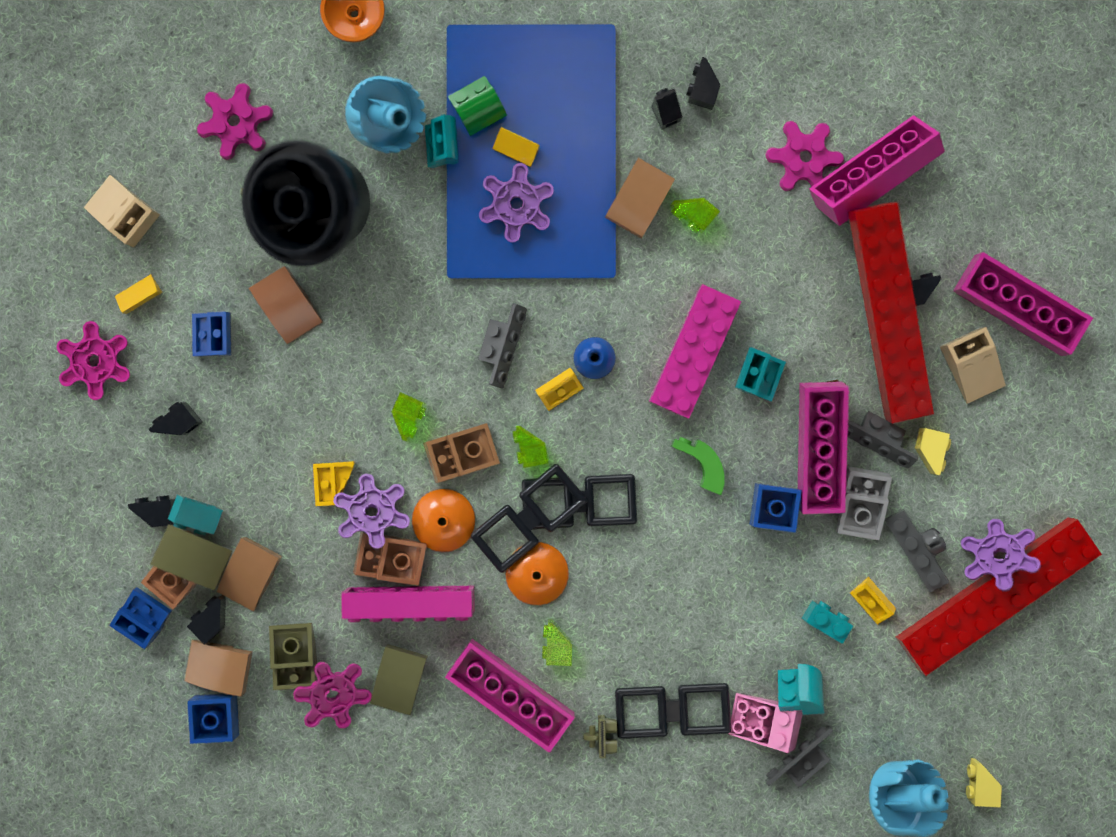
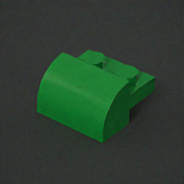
(477, 105)

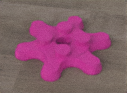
(245, 131)
(790, 155)
(80, 355)
(333, 707)

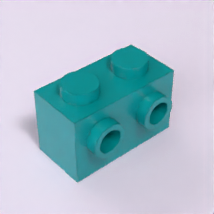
(195, 514)
(829, 623)

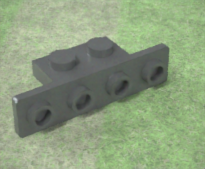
(501, 343)
(882, 438)
(805, 762)

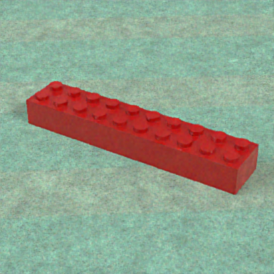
(891, 312)
(985, 607)

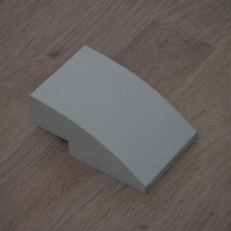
(865, 503)

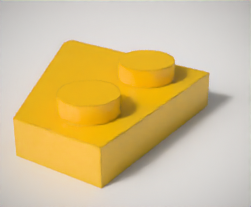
(330, 480)

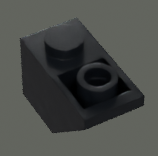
(705, 87)
(666, 108)
(924, 287)
(178, 421)
(153, 512)
(211, 621)

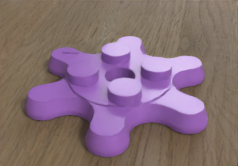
(516, 188)
(369, 497)
(995, 542)

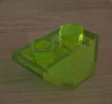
(696, 212)
(406, 414)
(532, 448)
(559, 646)

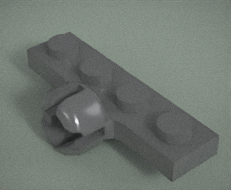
(920, 548)

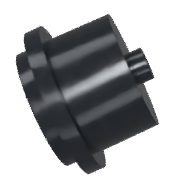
(304, 202)

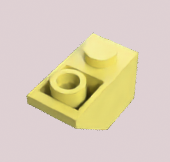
(931, 448)
(983, 787)

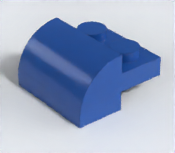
(211, 334)
(140, 618)

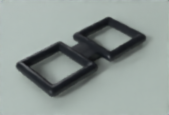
(569, 499)
(528, 518)
(673, 710)

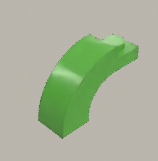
(712, 468)

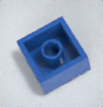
(775, 507)
(213, 718)

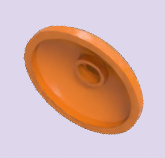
(340, 23)
(447, 505)
(553, 579)

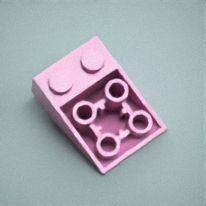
(764, 723)

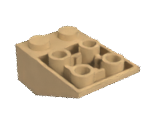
(121, 211)
(974, 364)

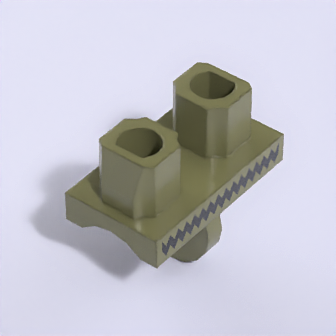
(606, 746)

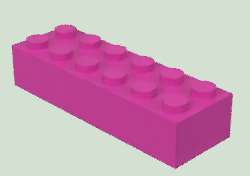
(877, 169)
(1023, 304)
(694, 351)
(822, 447)
(408, 602)
(510, 695)

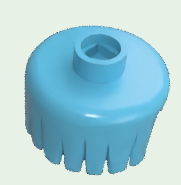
(385, 114)
(908, 798)

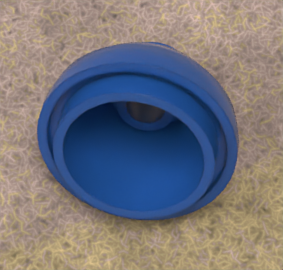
(589, 368)

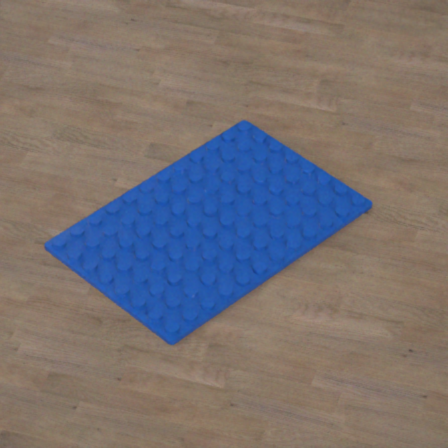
(562, 96)

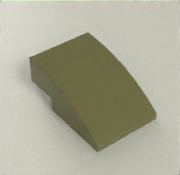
(191, 557)
(292, 655)
(398, 679)

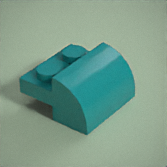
(441, 141)
(760, 374)
(801, 690)

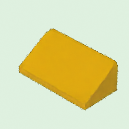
(516, 147)
(137, 294)
(559, 389)
(873, 601)

